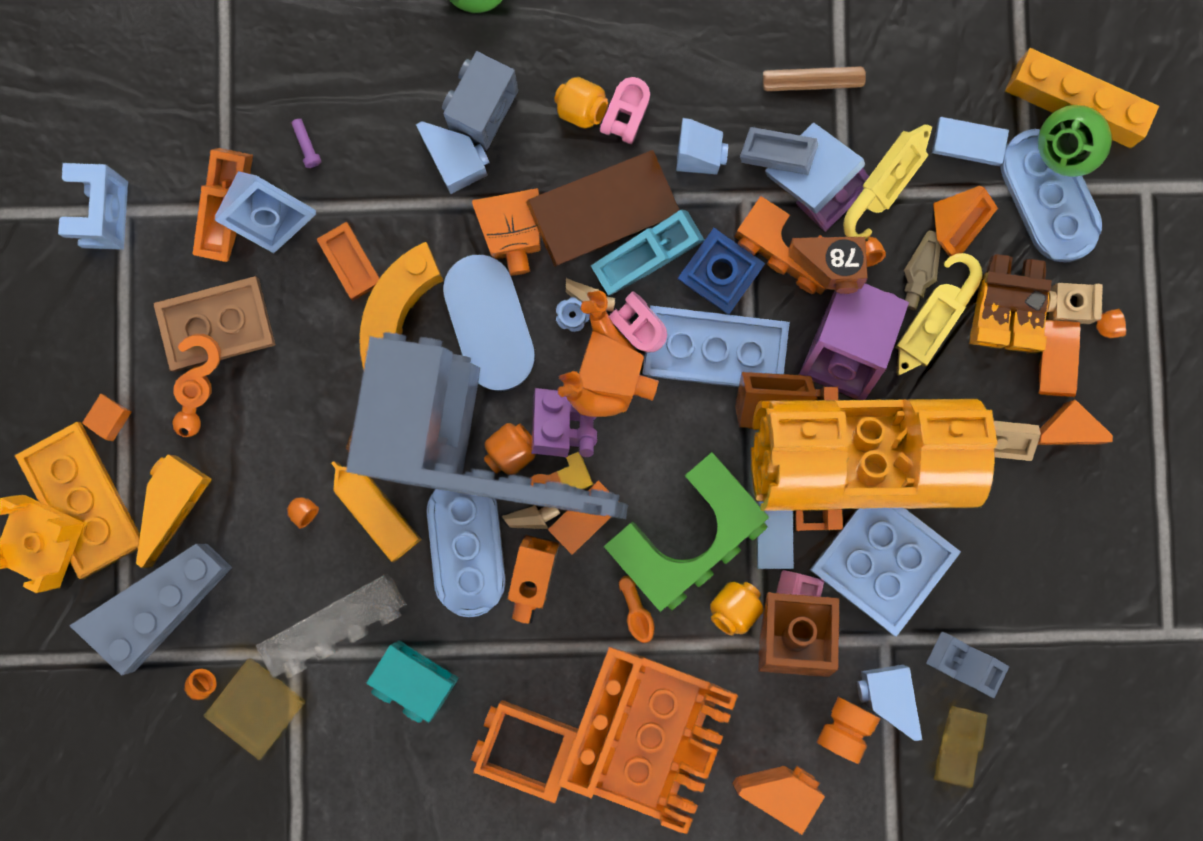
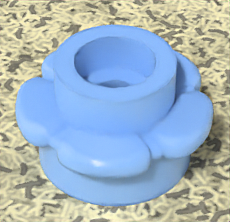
(563, 318)

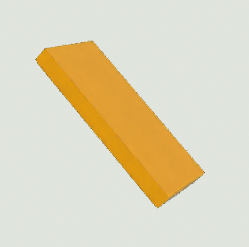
(73, 480)

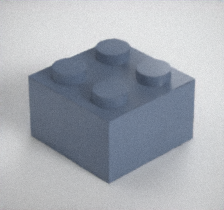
(480, 99)

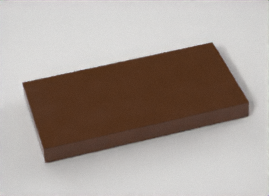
(603, 208)

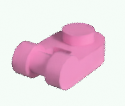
(632, 99)
(647, 331)

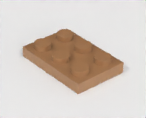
(228, 313)

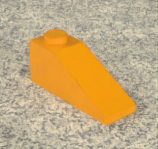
(168, 501)

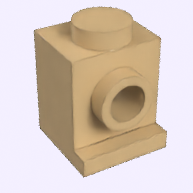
(1088, 303)

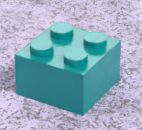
(411, 682)

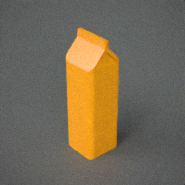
(375, 513)

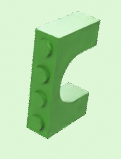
(667, 578)

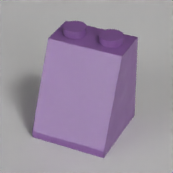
(855, 340)

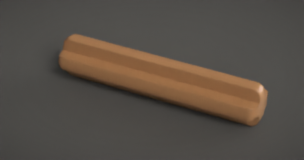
(814, 78)

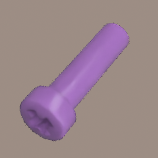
(311, 159)

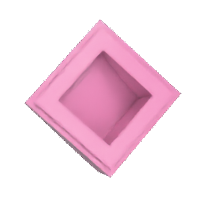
(799, 584)

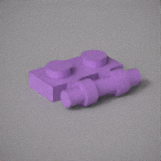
(552, 426)

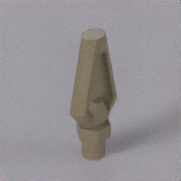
(922, 269)

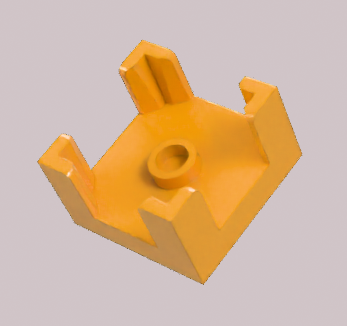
(37, 541)

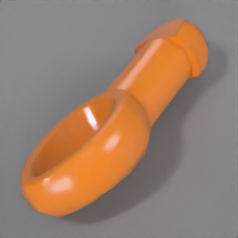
(639, 618)

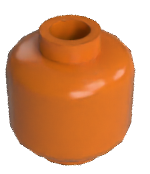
(509, 449)

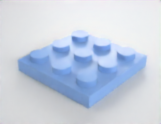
(885, 564)

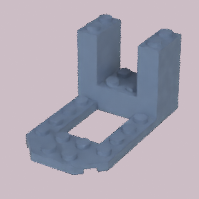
(418, 424)

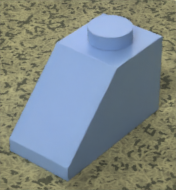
(700, 148)
(454, 156)
(892, 697)

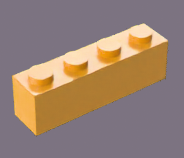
(1057, 85)

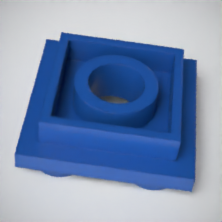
(721, 292)

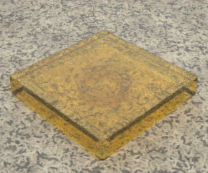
(254, 708)

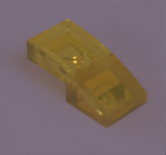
(960, 747)

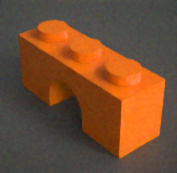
(762, 235)

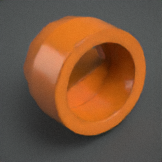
(874, 251)
(1112, 324)
(302, 511)
(200, 684)

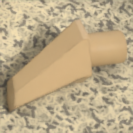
(580, 292)
(531, 517)

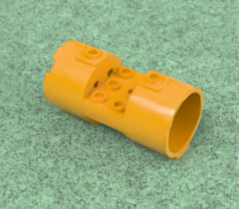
(872, 454)

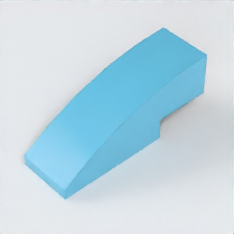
(647, 252)

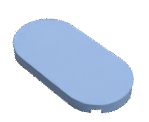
(1052, 206)
(489, 321)
(466, 551)

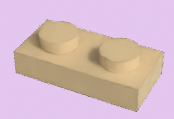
(1016, 440)

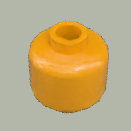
(581, 102)
(736, 608)

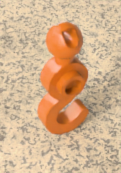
(194, 387)

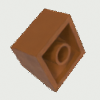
(799, 635)

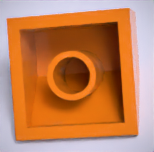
(783, 794)

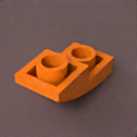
(1060, 359)

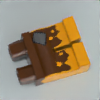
(1012, 307)

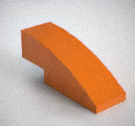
(212, 238)

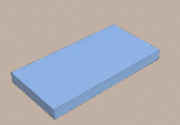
(716, 347)

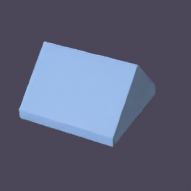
(262, 212)

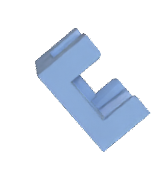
(107, 207)

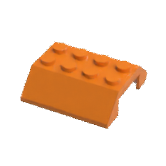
(646, 737)

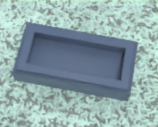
(779, 150)

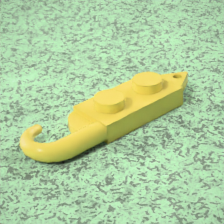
(889, 177)
(937, 317)

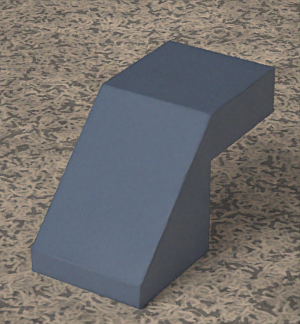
(967, 664)

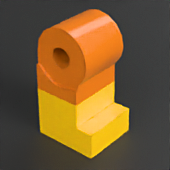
(574, 475)

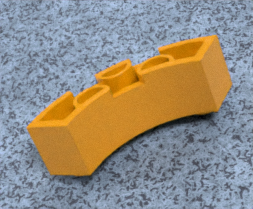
(397, 293)

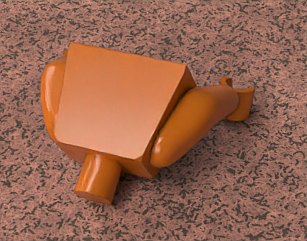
(608, 369)

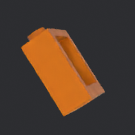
(483, 750)

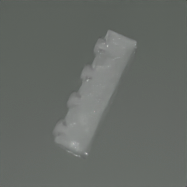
(326, 628)

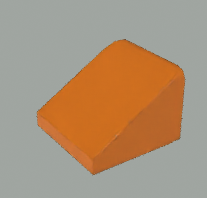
(106, 418)

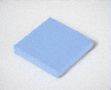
(830, 171)

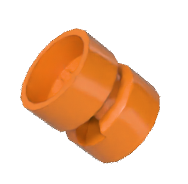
(848, 730)

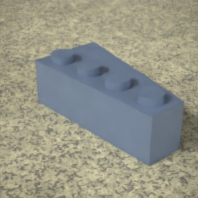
(147, 612)

